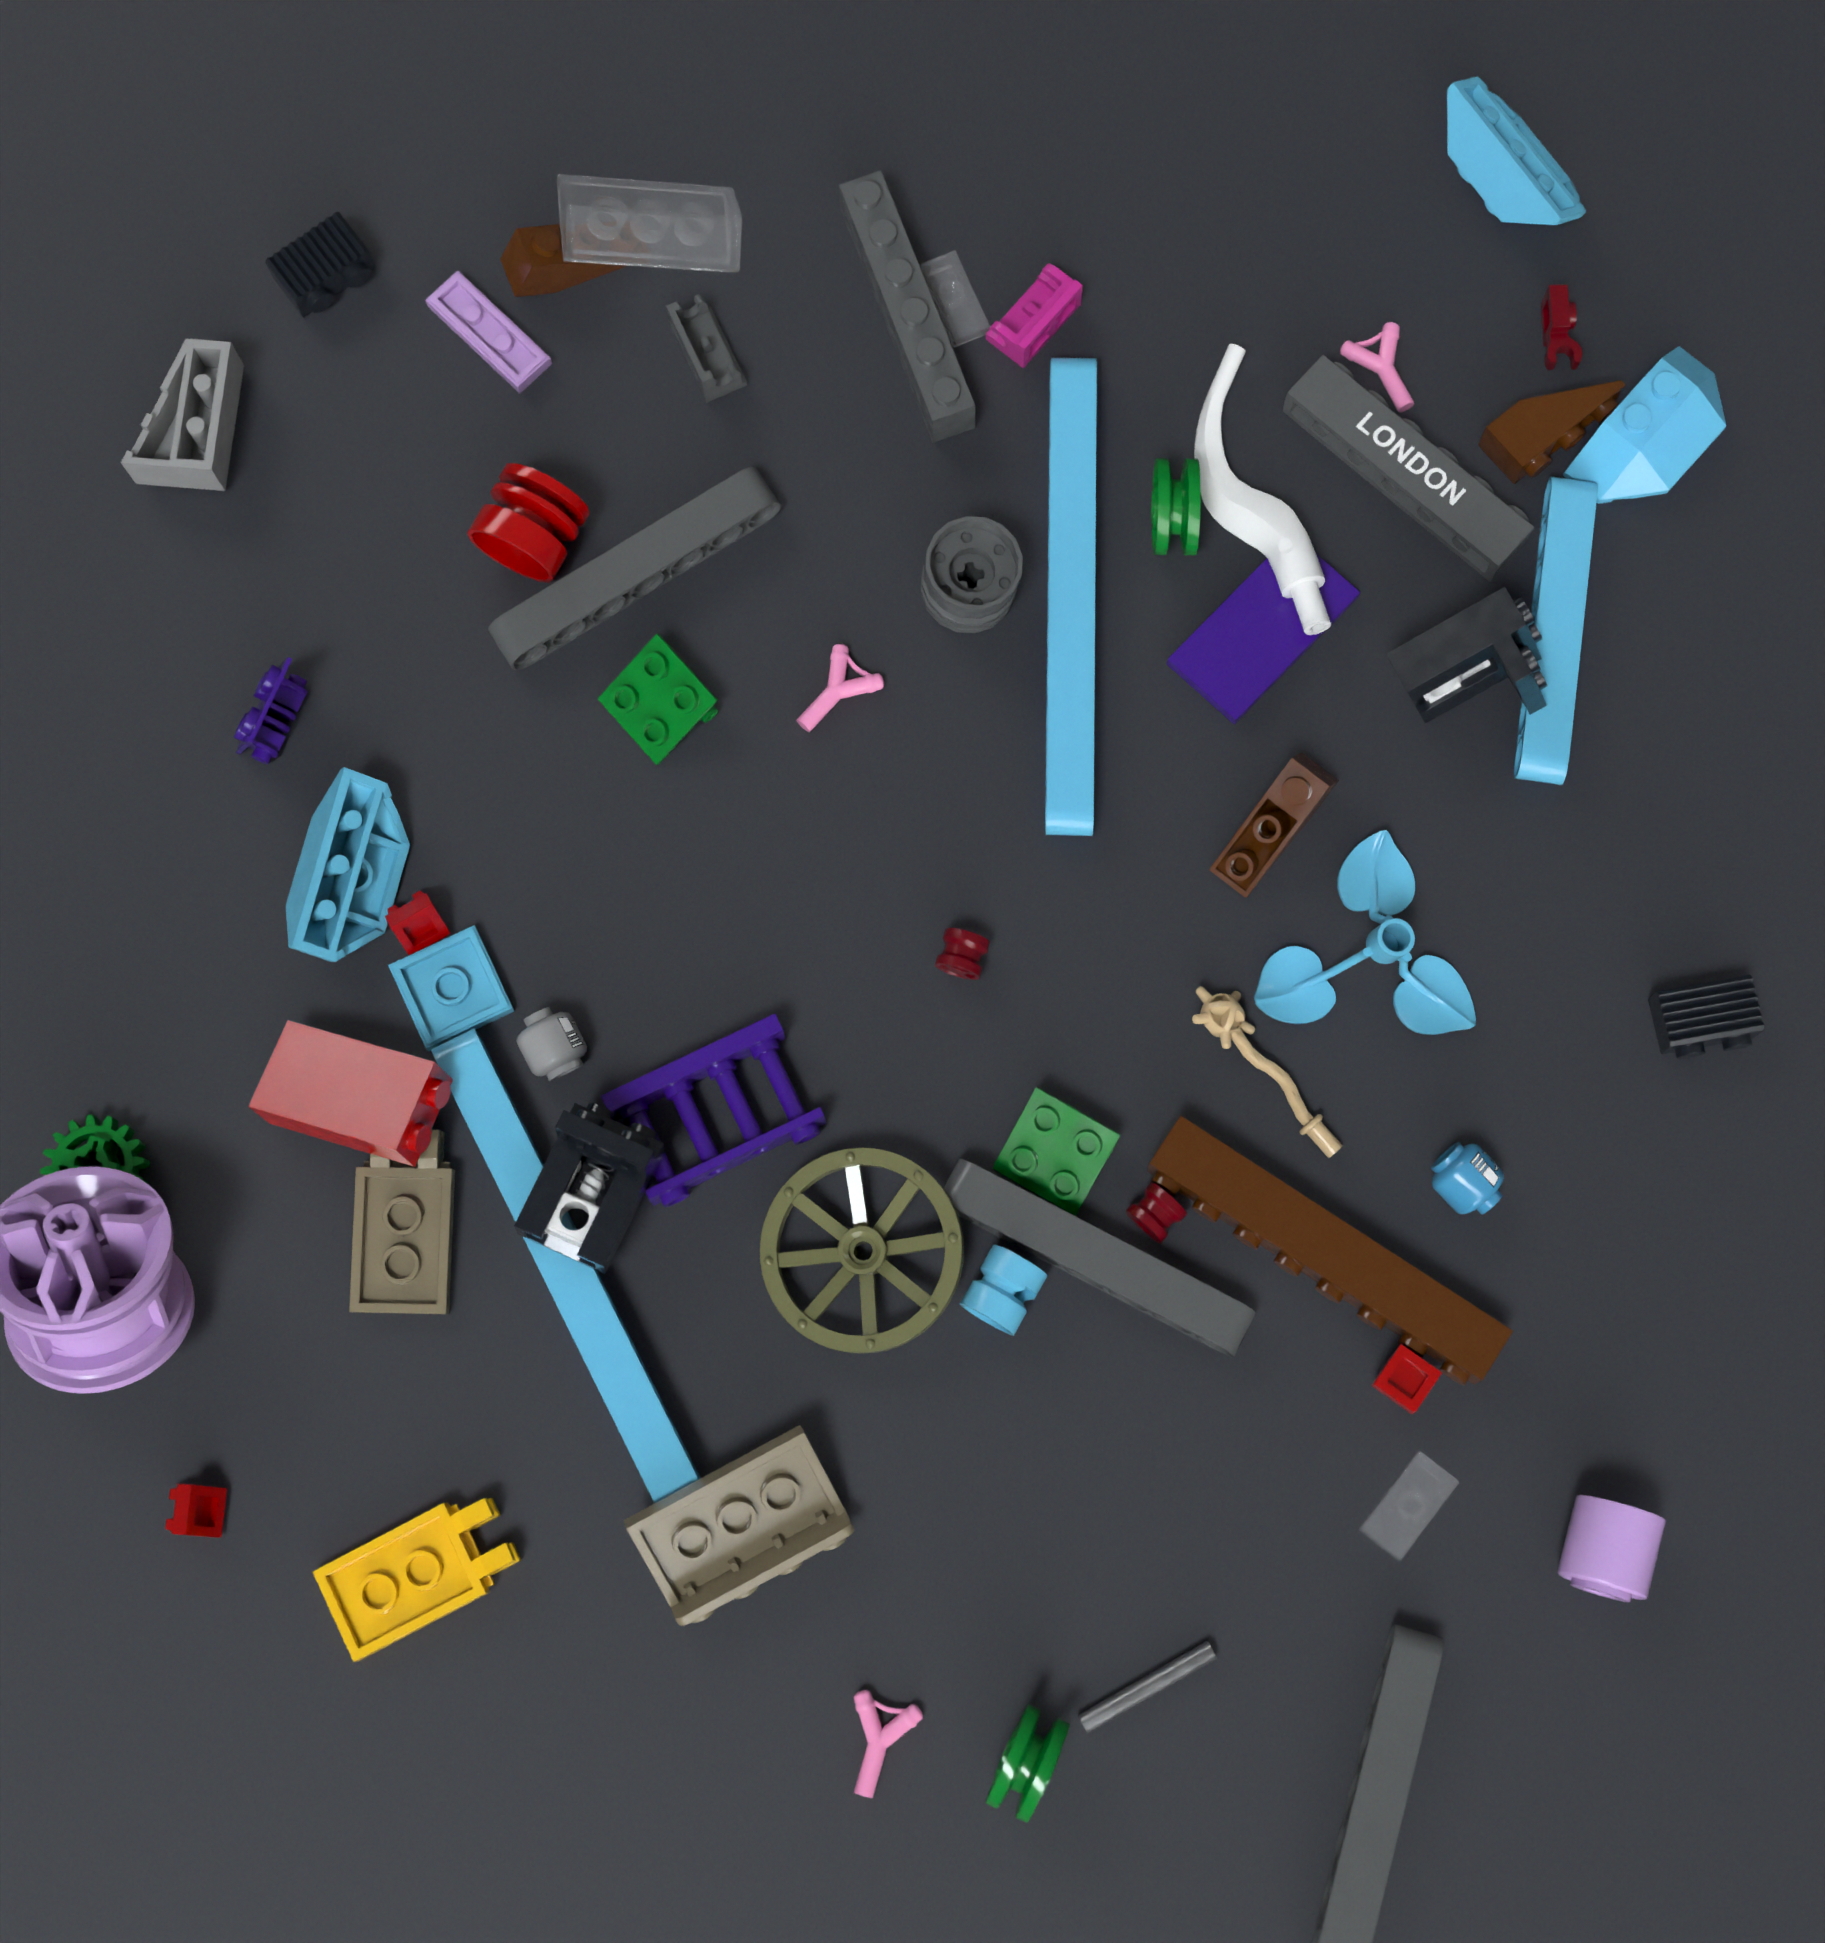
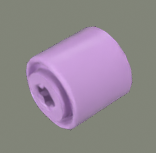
(1611, 1548)

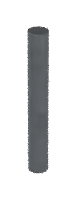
(1147, 1687)

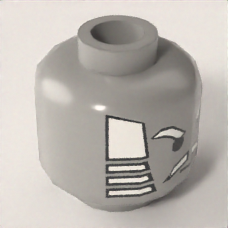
(551, 1044)

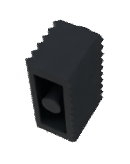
(321, 265)
(1706, 1016)

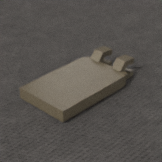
(403, 1234)

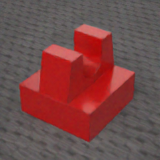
(417, 923)
(1406, 1379)
(197, 1510)

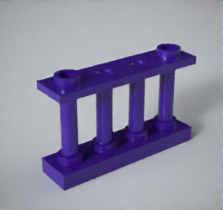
(718, 1063)

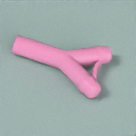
(1382, 364)
(838, 687)
(879, 1738)

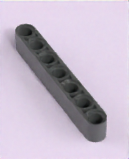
(634, 568)
(1098, 1258)
(1379, 1787)

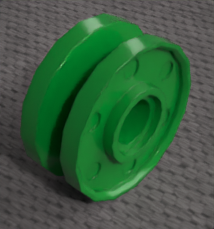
(1175, 506)
(1027, 1763)

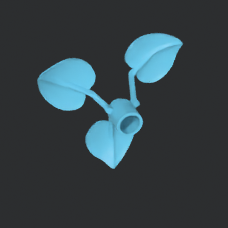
(1381, 881)

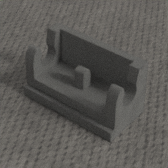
(705, 349)

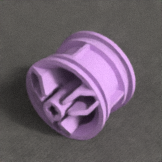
(70, 1283)

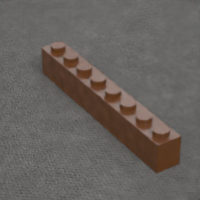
(1329, 1252)

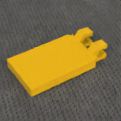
(411, 1576)

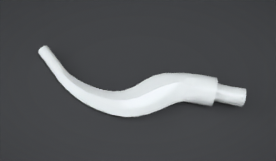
(1255, 515)

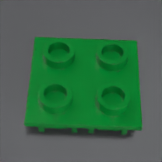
(658, 699)
(1056, 1151)

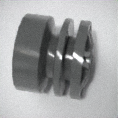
(975, 550)

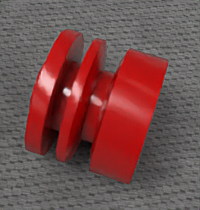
(528, 522)

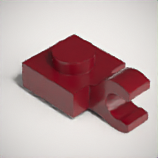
(1557, 318)

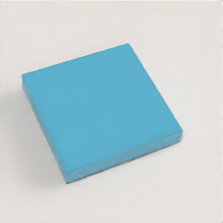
(451, 987)

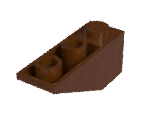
(537, 265)
(1540, 425)
(1273, 823)

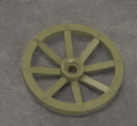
(792, 1195)

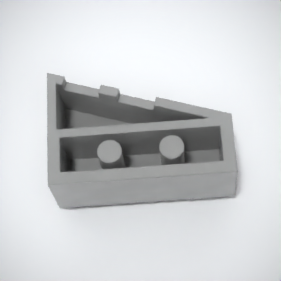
(193, 422)

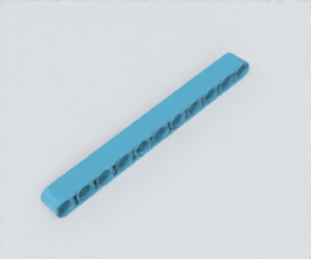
(1071, 598)
(574, 1286)

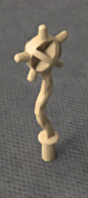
(1226, 1020)

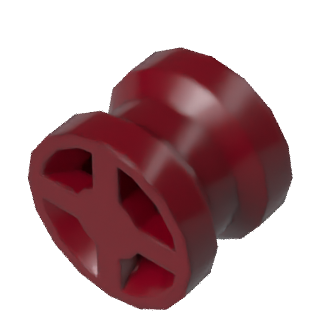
(962, 953)
(1156, 1212)

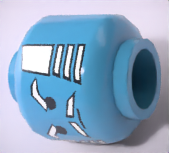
(1467, 1179)

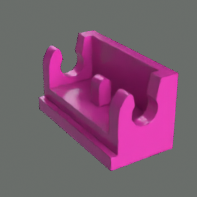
(1036, 315)

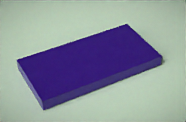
(1253, 640)

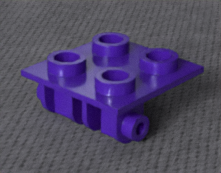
(270, 689)

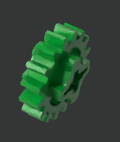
(99, 1148)

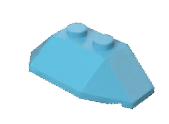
(1506, 159)
(1653, 431)
(347, 869)

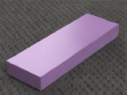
(488, 332)

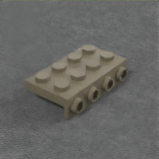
(740, 1527)

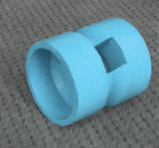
(1003, 1289)

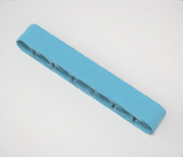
(1559, 617)

